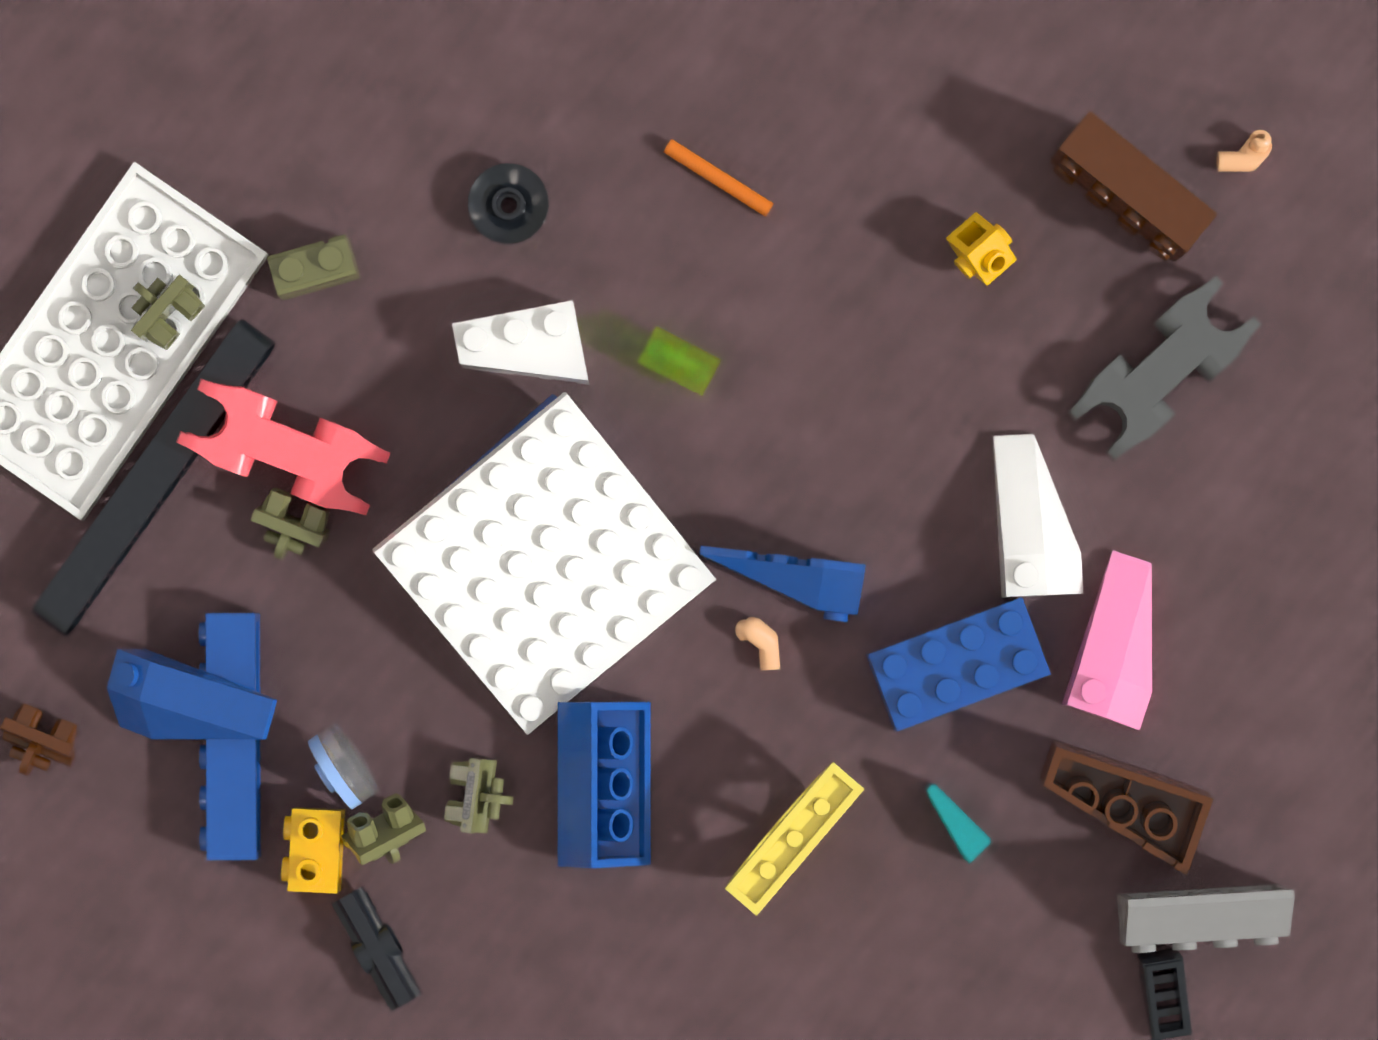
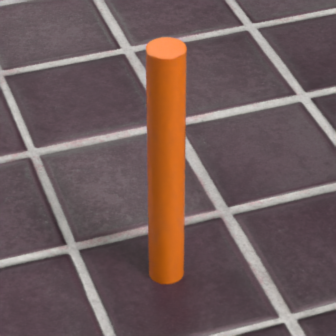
(718, 177)

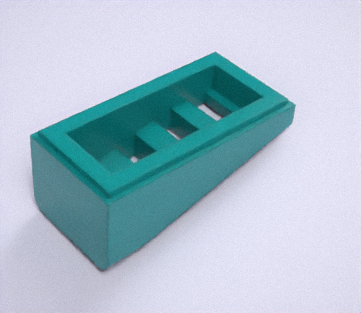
(963, 831)

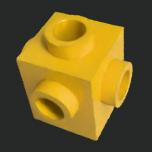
(987, 254)

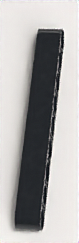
(149, 483)

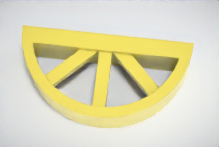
(793, 837)

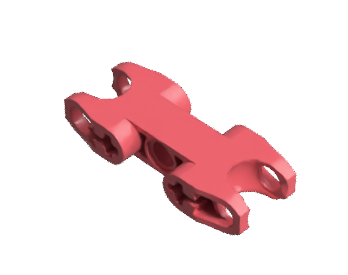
(253, 435)

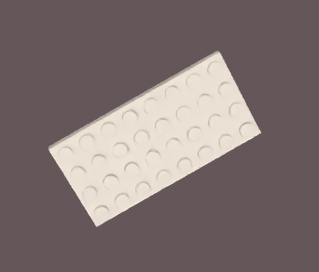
(75, 374)

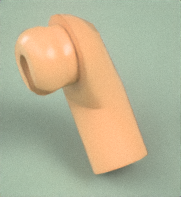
(763, 638)

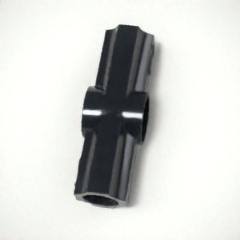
(377, 948)

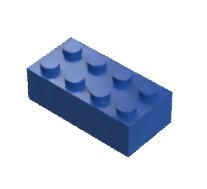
(958, 664)

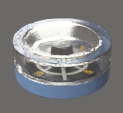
(342, 766)

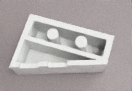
(525, 342)

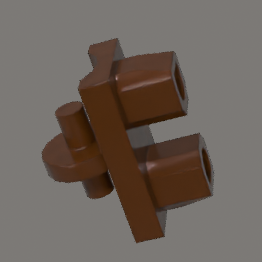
(23, 732)

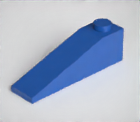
(814, 582)
(182, 702)

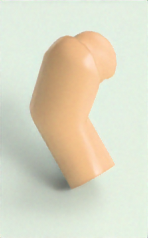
(1248, 157)

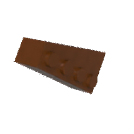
(1141, 805)

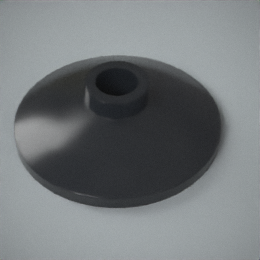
(504, 183)

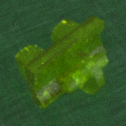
(679, 361)

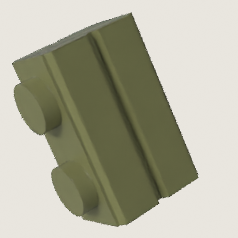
(313, 267)

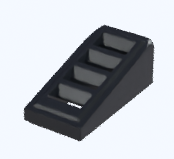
(1158, 961)

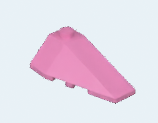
(1116, 652)

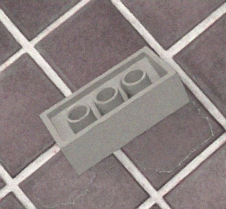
(1205, 915)

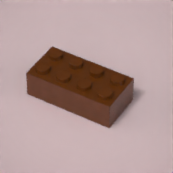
(1132, 188)

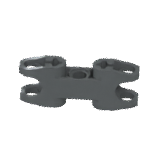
(1188, 346)

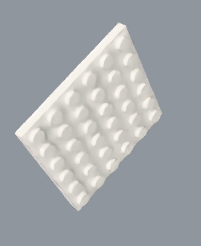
(544, 563)

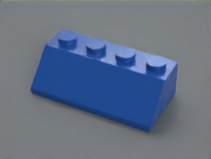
(604, 784)

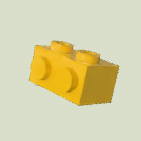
(314, 850)

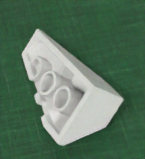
(1033, 531)

